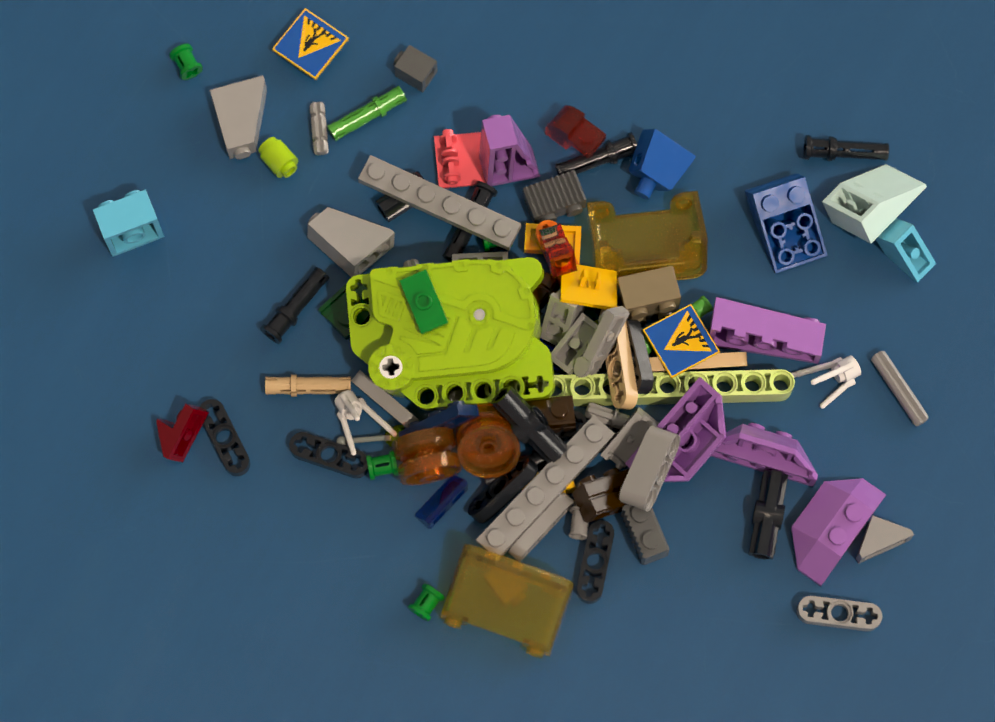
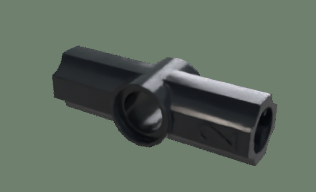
(529, 424)
(768, 514)

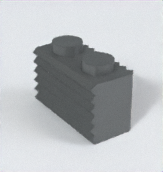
(555, 198)
(645, 534)

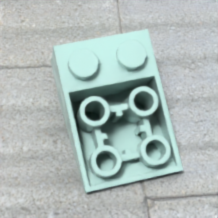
(871, 201)

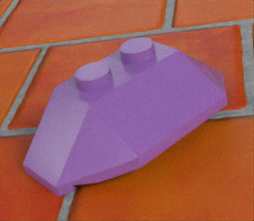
(701, 428)
(765, 450)
(832, 524)

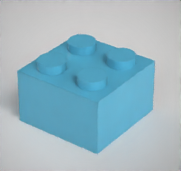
(128, 222)

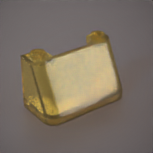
(650, 239)
(507, 599)

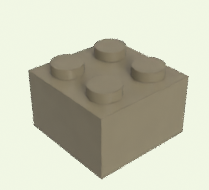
(649, 294)

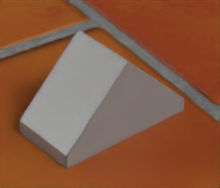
(881, 537)

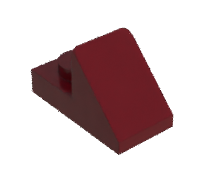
(178, 437)

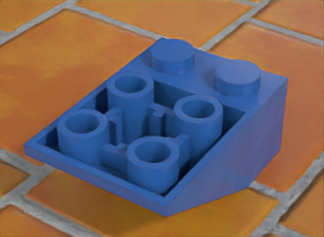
(786, 222)

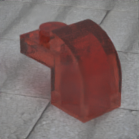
(572, 129)

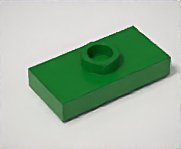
(424, 302)

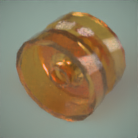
(487, 444)
(426, 456)

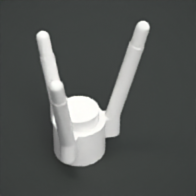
(842, 370)
(351, 408)

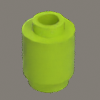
(278, 157)

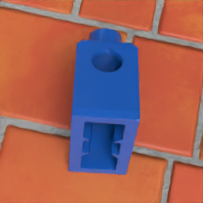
(658, 163)

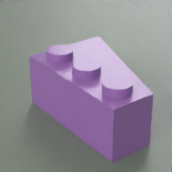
(505, 152)

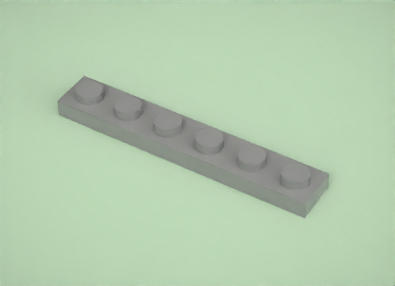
(439, 202)
(545, 487)

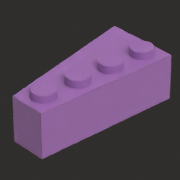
(766, 331)

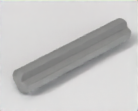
(899, 388)

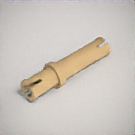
(306, 385)

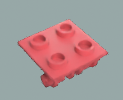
(458, 159)

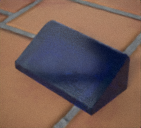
(442, 501)

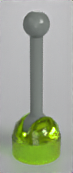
(387, 437)

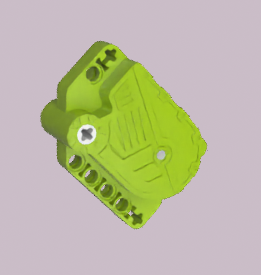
(488, 337)

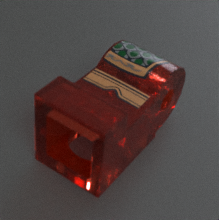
(555, 248)

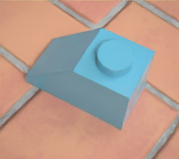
(906, 249)

